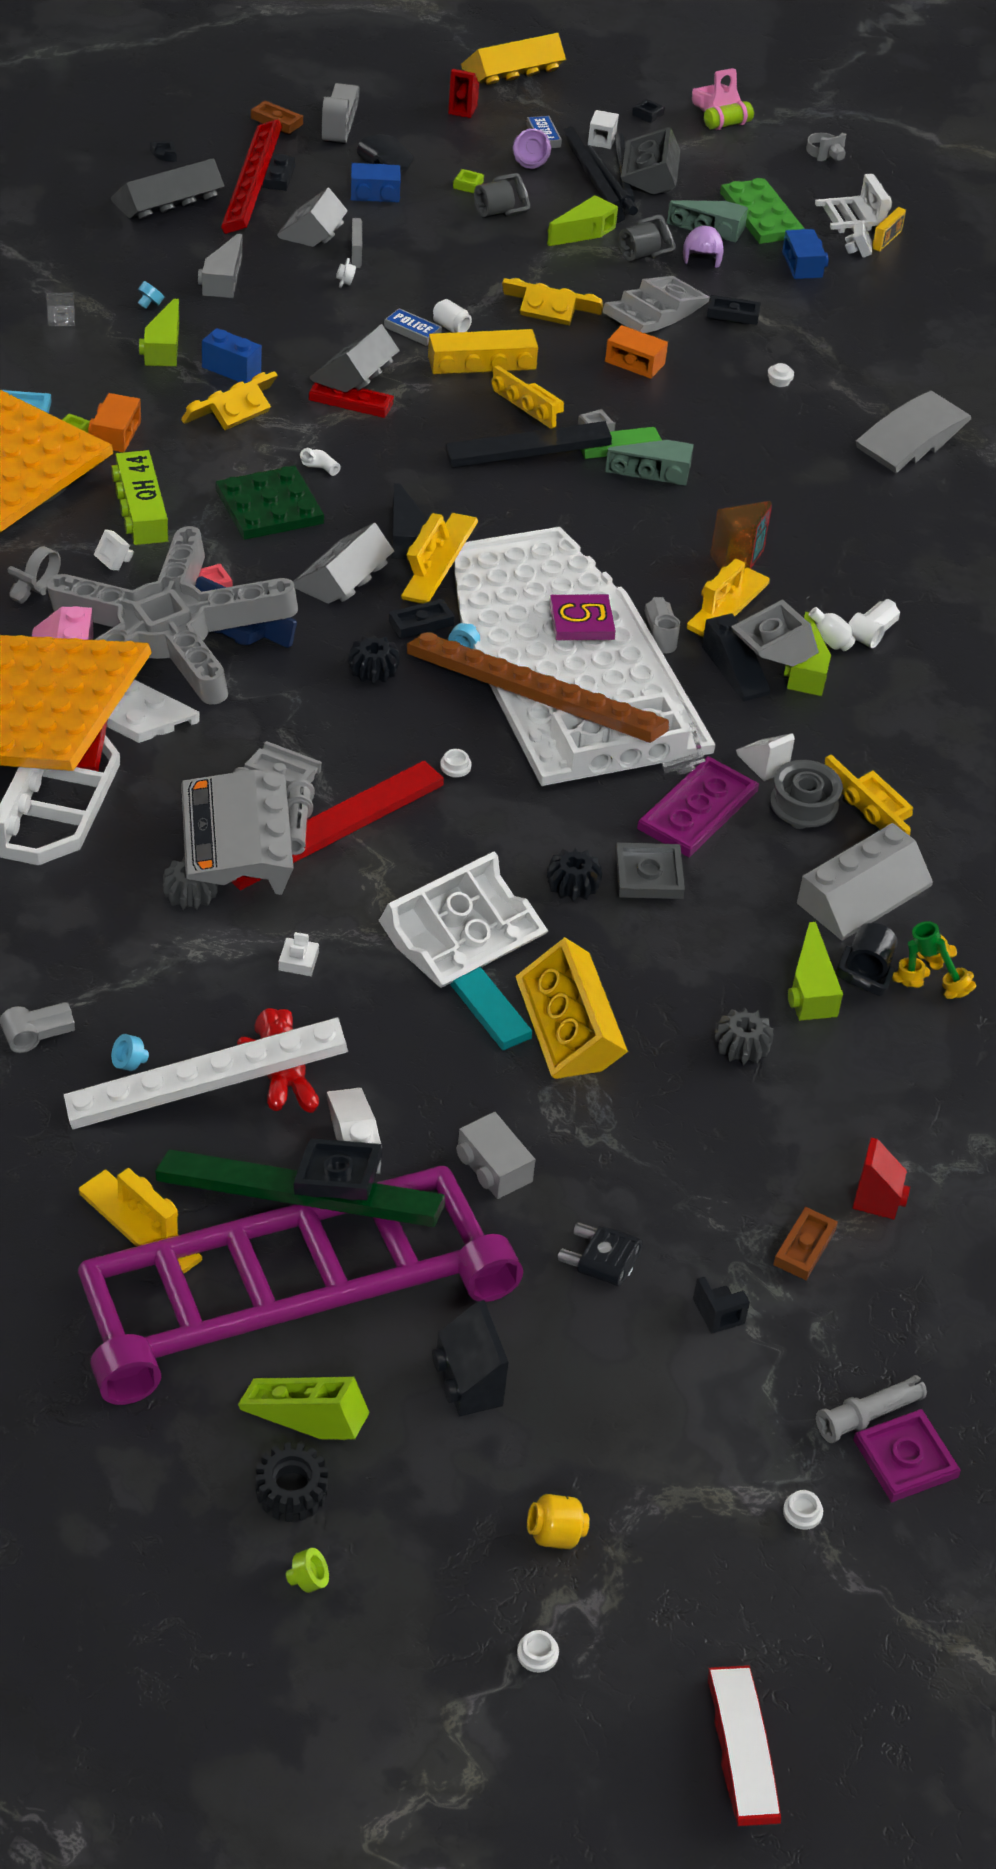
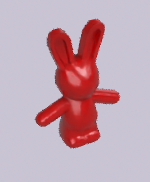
(271, 1023)

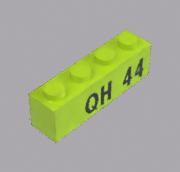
(140, 497)

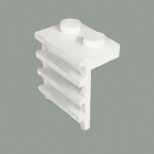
(869, 207)

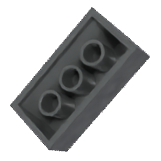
(169, 189)

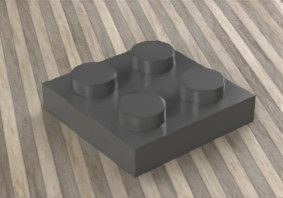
(649, 870)

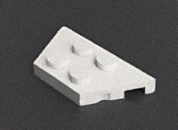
(148, 713)

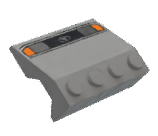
(237, 828)

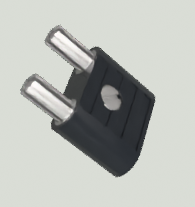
(607, 1256)

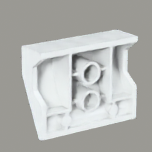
(461, 921)

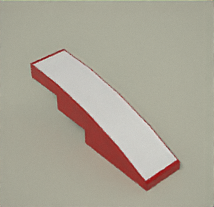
(744, 1746)

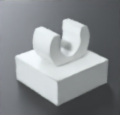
(859, 241)
(113, 550)
(299, 955)

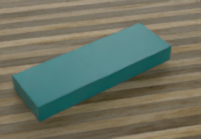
(492, 1009)

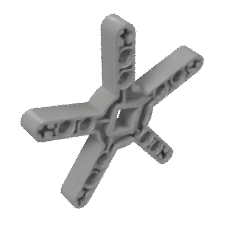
(176, 614)

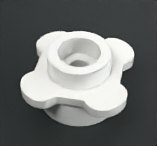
(345, 273)

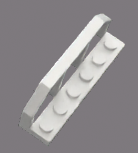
(18, 802)

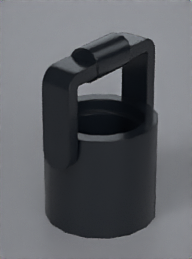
(869, 958)

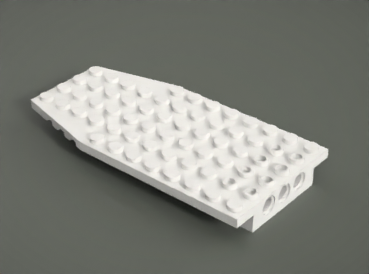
(506, 596)

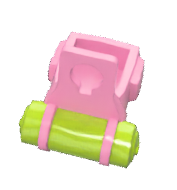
(722, 102)

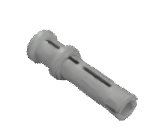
(299, 809)
(857, 1412)

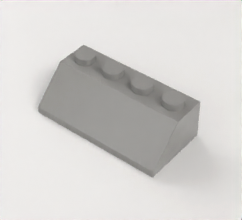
(865, 882)

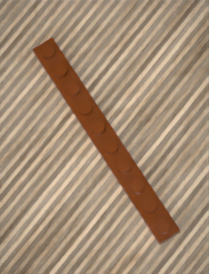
(539, 687)

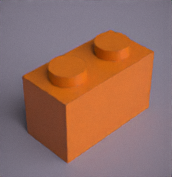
(636, 351)
(116, 420)

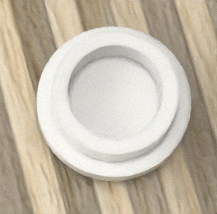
(780, 375)
(455, 763)
(803, 1510)
(538, 1651)

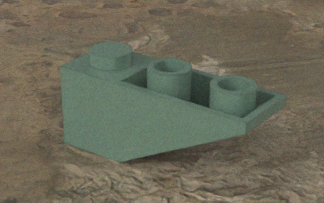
(724, 216)
(655, 460)

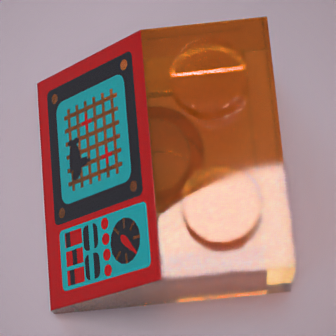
(740, 533)

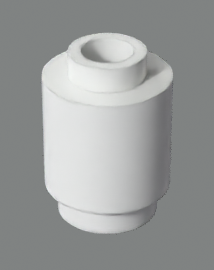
(451, 316)

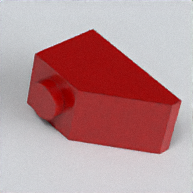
(463, 93)
(881, 1183)

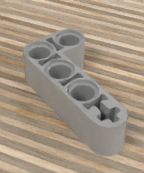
(339, 112)

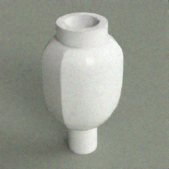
(833, 629)

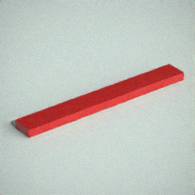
(251, 176)
(363, 810)

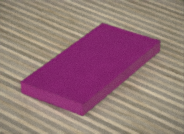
(698, 806)

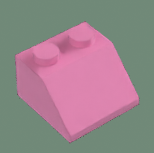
(67, 623)

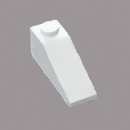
(353, 1117)

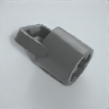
(499, 197)
(645, 239)

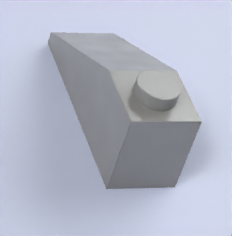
(222, 269)

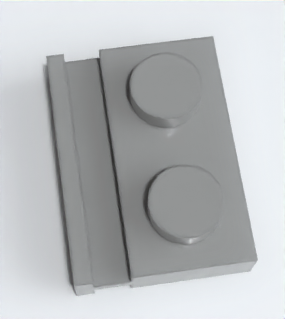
(285, 762)

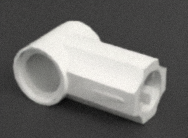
(870, 627)

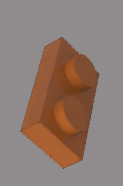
(268, 111)
(805, 1243)

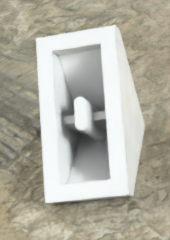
(767, 754)

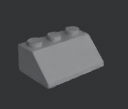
(346, 565)

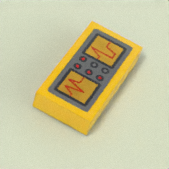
(888, 229)

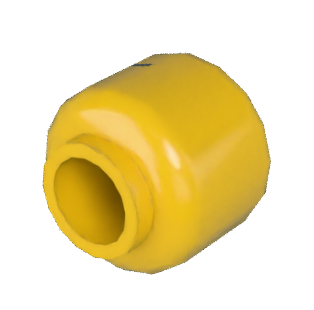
(557, 1521)

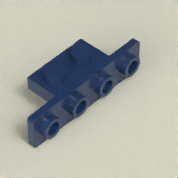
(278, 631)

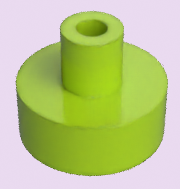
(308, 1570)

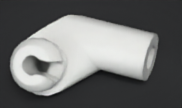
(319, 459)

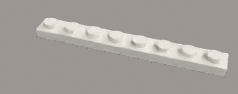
(205, 1073)

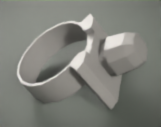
(829, 146)
(27, 580)

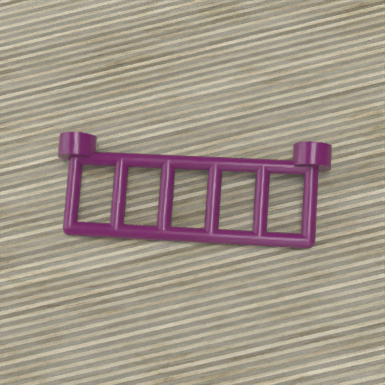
(127, 1363)

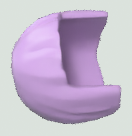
(531, 148)
(704, 241)

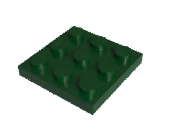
(269, 502)

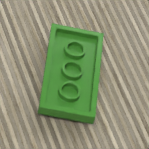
(767, 213)

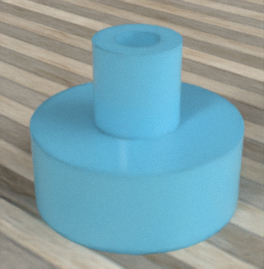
(150, 294)
(465, 634)
(128, 1052)

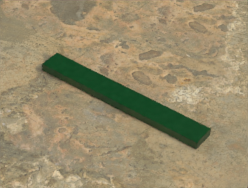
(278, 1185)

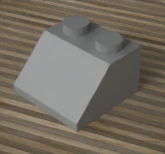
(314, 220)
(778, 634)

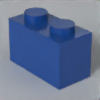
(375, 182)
(804, 253)
(231, 356)

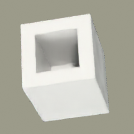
(603, 129)

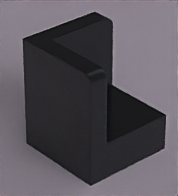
(719, 1306)

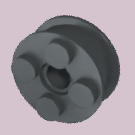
(806, 793)

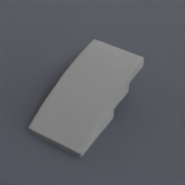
(656, 304)
(912, 431)

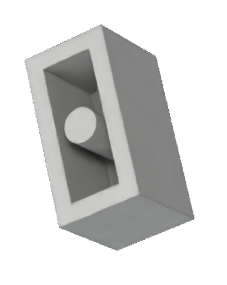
(495, 1155)

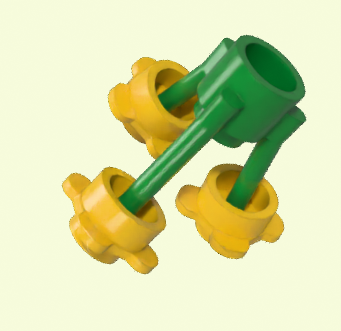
(935, 949)

